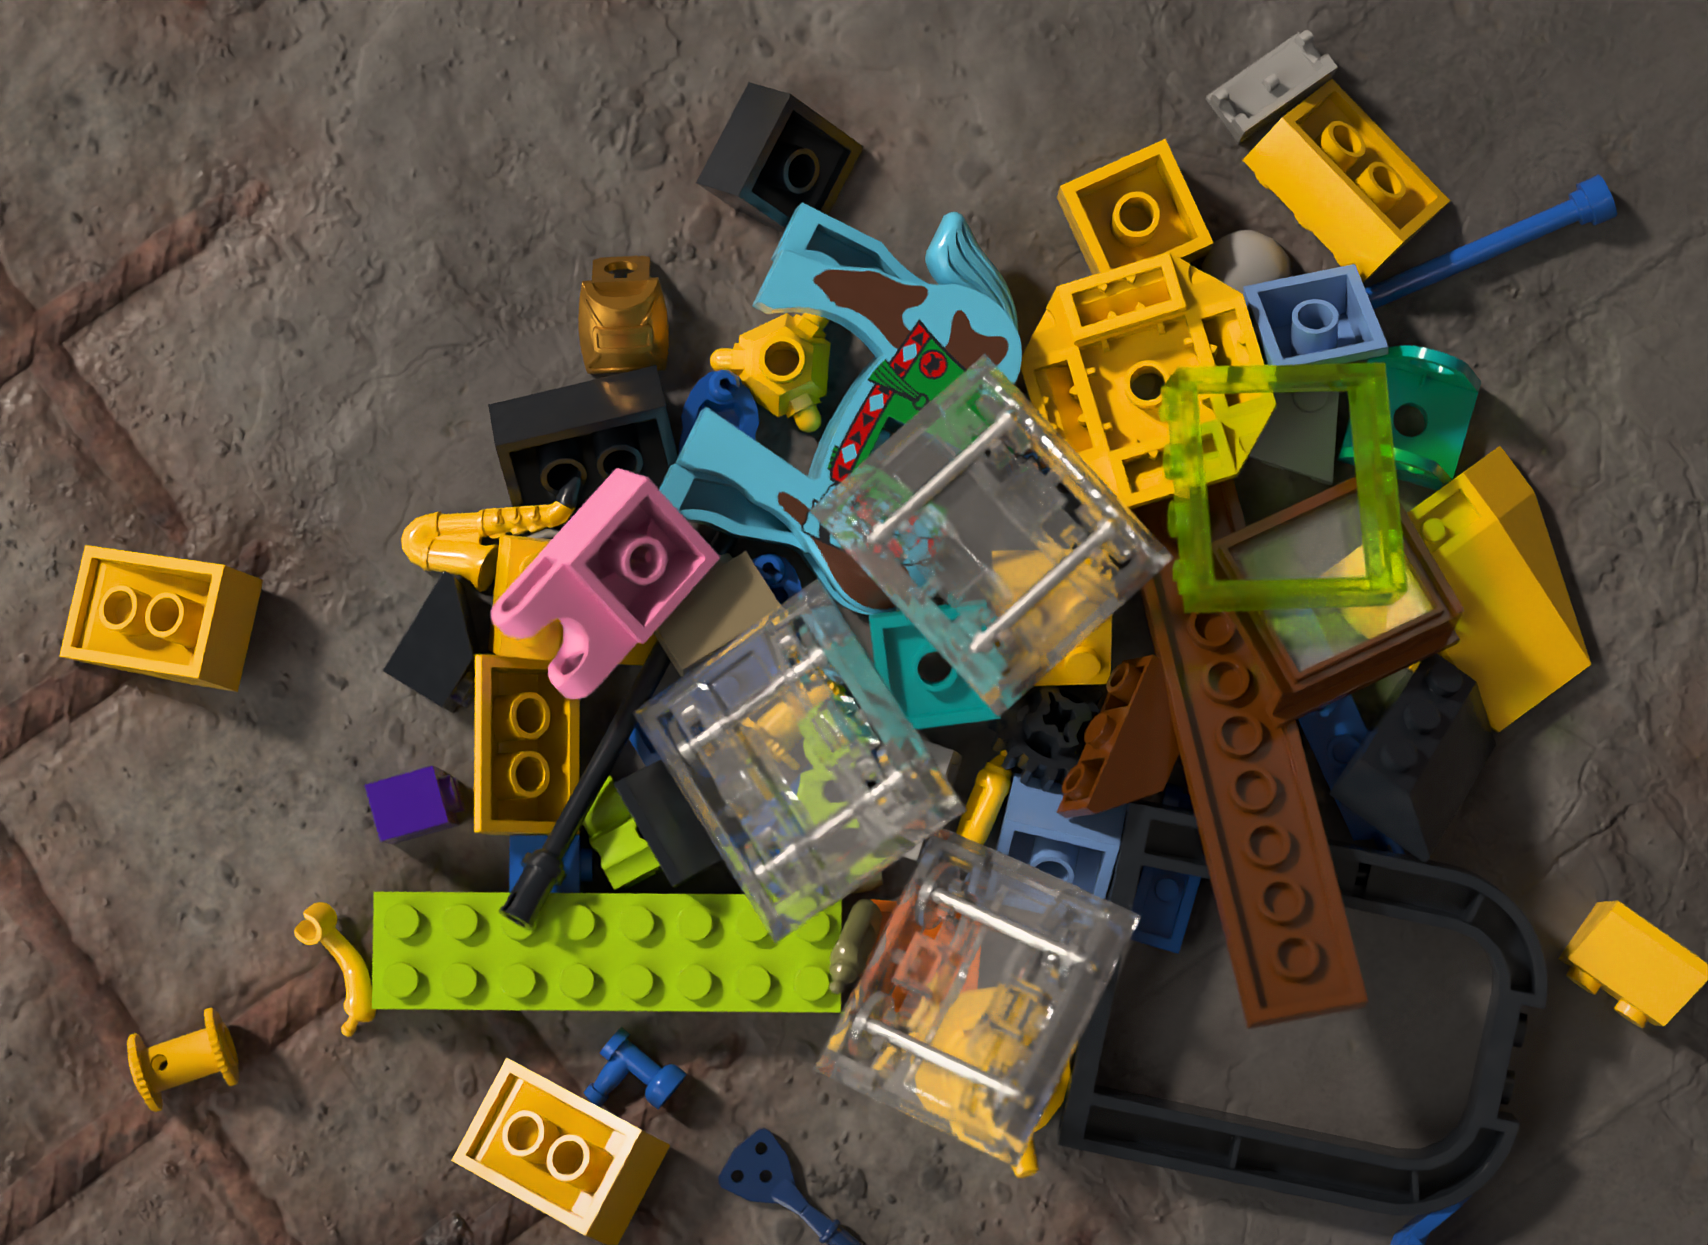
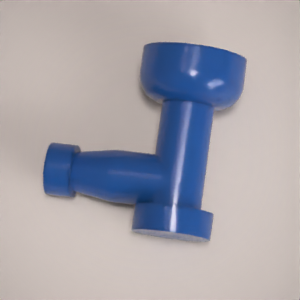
(626, 1058)

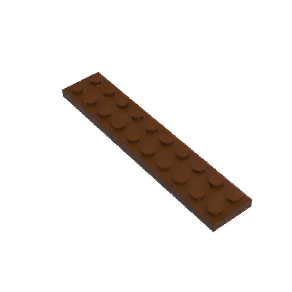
(1250, 801)

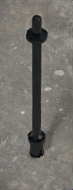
(545, 866)

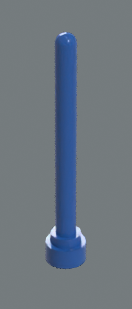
(1587, 204)

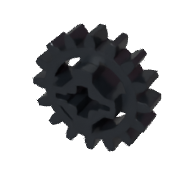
(1048, 733)

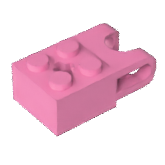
(607, 580)

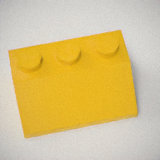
(1345, 179)
(522, 747)

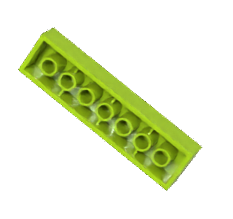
(597, 954)

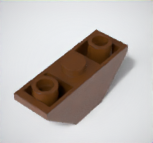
(1127, 743)

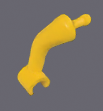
(321, 926)

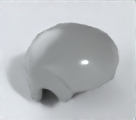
(1246, 259)

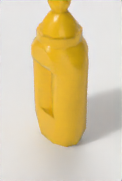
(985, 800)

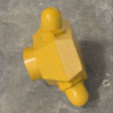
(783, 366)

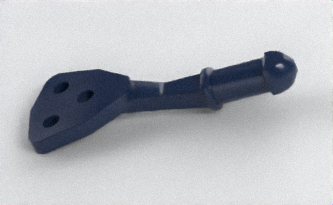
(779, 1188)

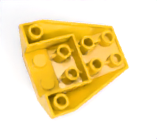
(1501, 565)

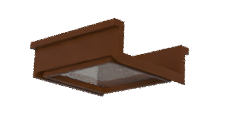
(1332, 652)

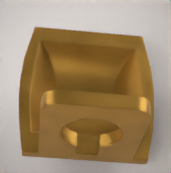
(622, 318)

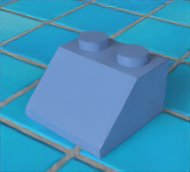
(1315, 319)
(1072, 849)

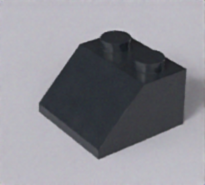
(778, 157)
(440, 648)
(668, 823)

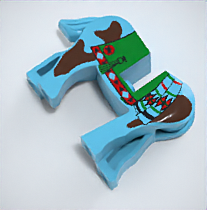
(920, 346)

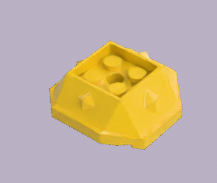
(1134, 323)

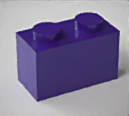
(414, 804)

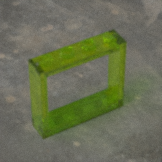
(1375, 480)

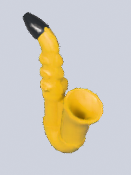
(454, 539)

